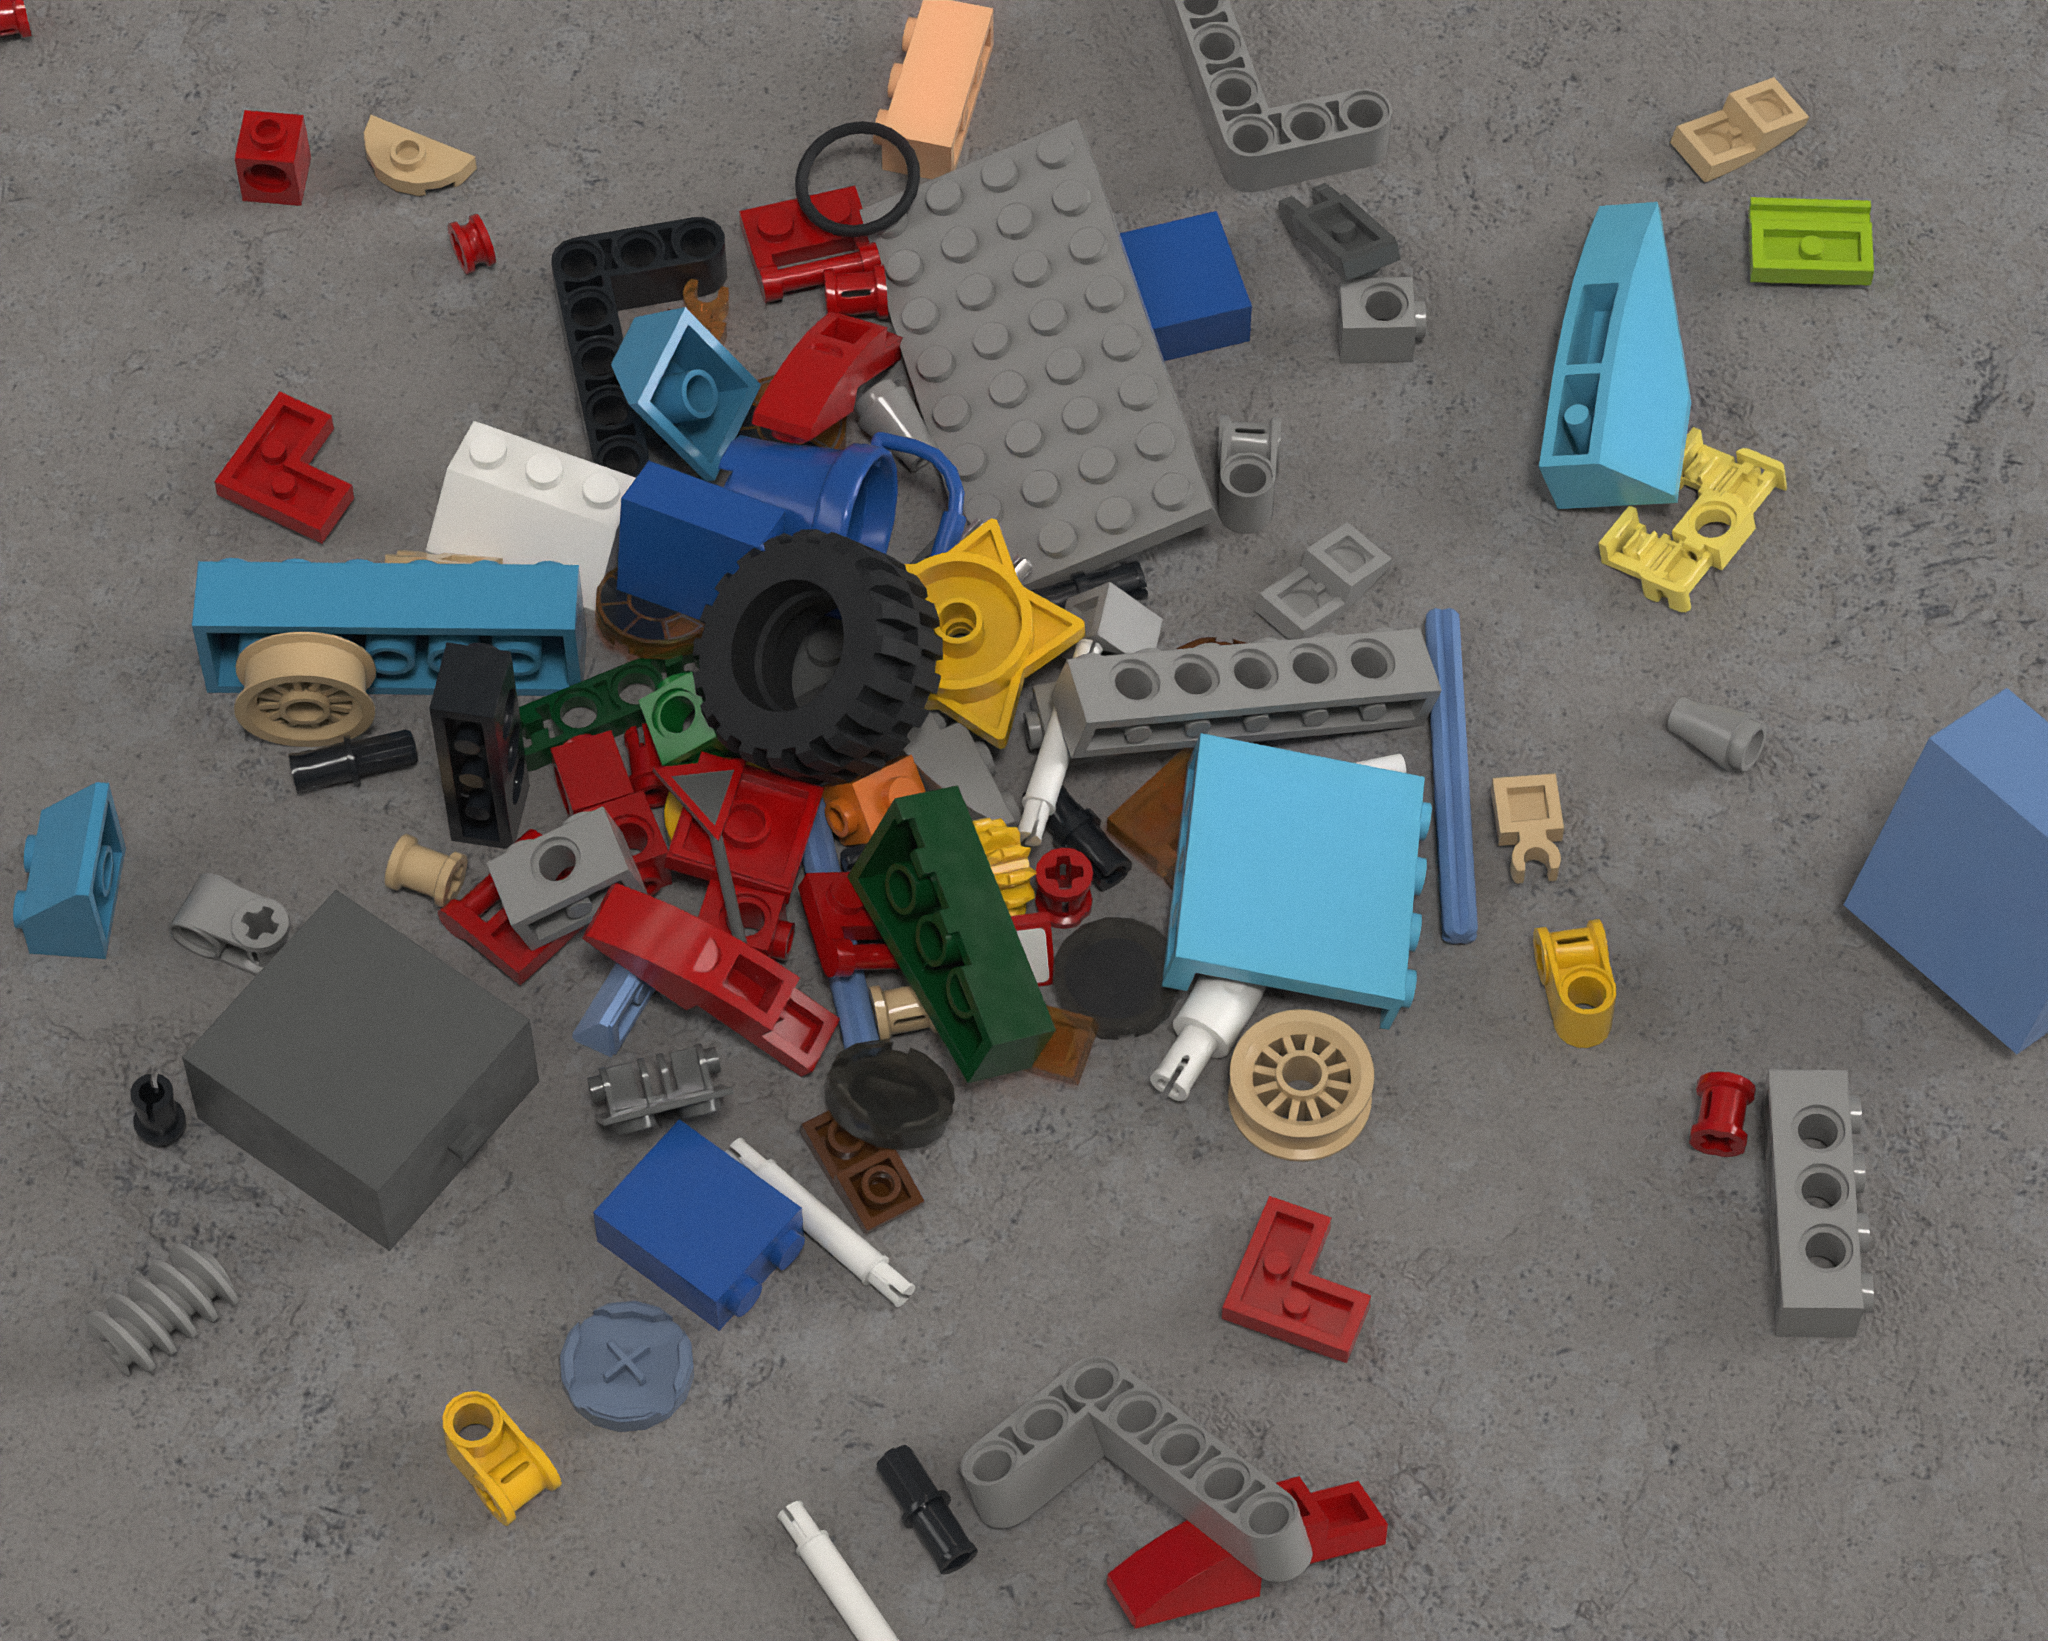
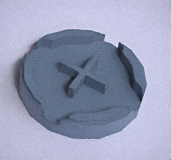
(627, 1366)

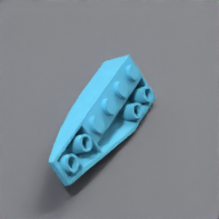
(1618, 371)

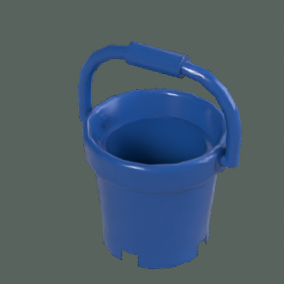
(840, 489)

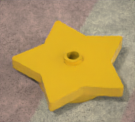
(1006, 629)

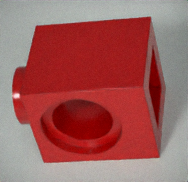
(272, 157)
(589, 772)
(641, 832)
(758, 911)

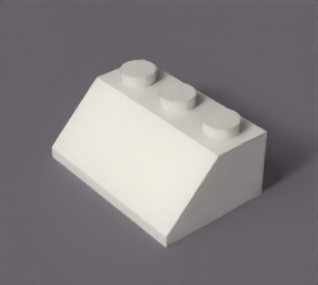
(530, 506)

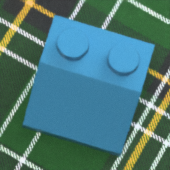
(685, 386)
(72, 876)

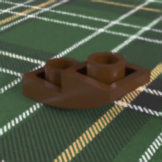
(865, 1177)

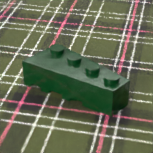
(953, 933)

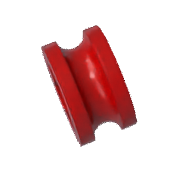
(471, 244)

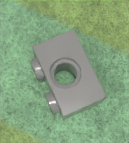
(528, 870)

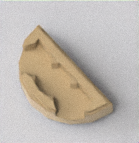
(413, 161)

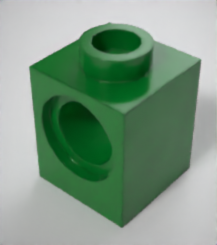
(665, 715)

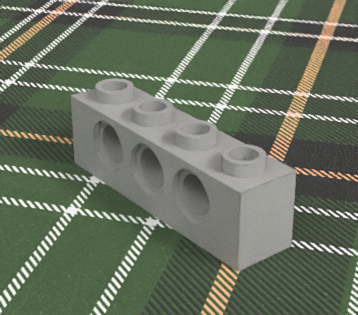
(1807, 1297)

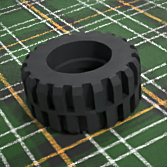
(754, 641)

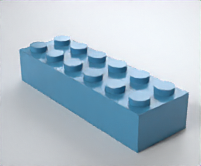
(397, 615)

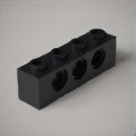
(480, 744)

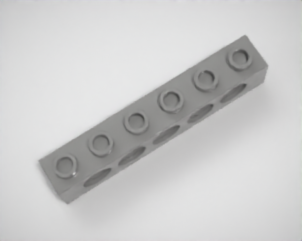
(1245, 691)

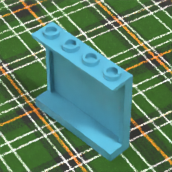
(1298, 875)

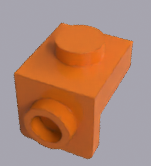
(858, 806)

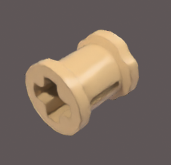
(425, 870)
(898, 1011)

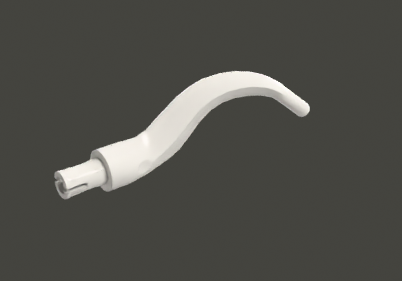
(1219, 1011)

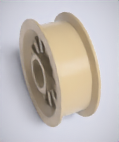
(305, 689)
(1261, 1078)

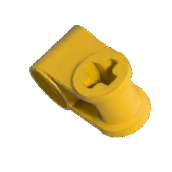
(1577, 971)
(502, 1466)

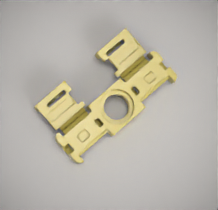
(1726, 495)

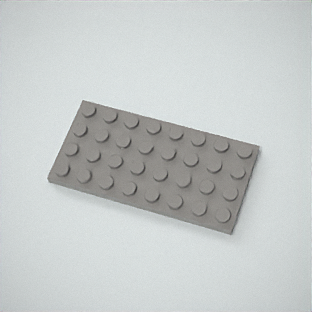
(1040, 358)

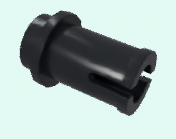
(157, 1115)

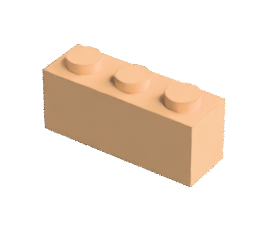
(937, 84)

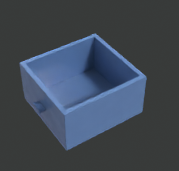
(1966, 868)

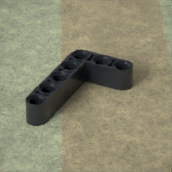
(615, 282)

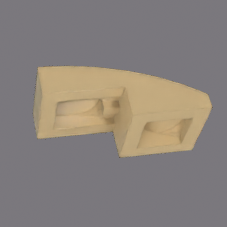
(1745, 129)

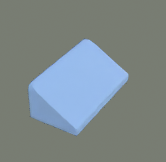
(613, 1011)

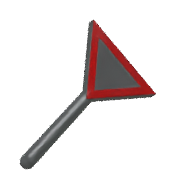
(708, 794)

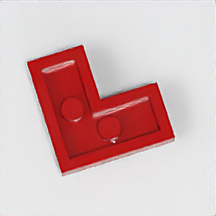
(274, 473)
(1280, 1294)

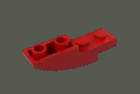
(823, 375)
(712, 970)
(1192, 1573)

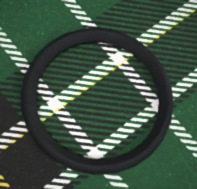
(875, 226)

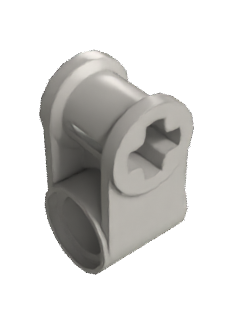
(1247, 472)
(231, 924)

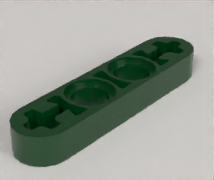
(599, 694)

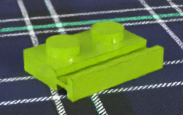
(1810, 241)

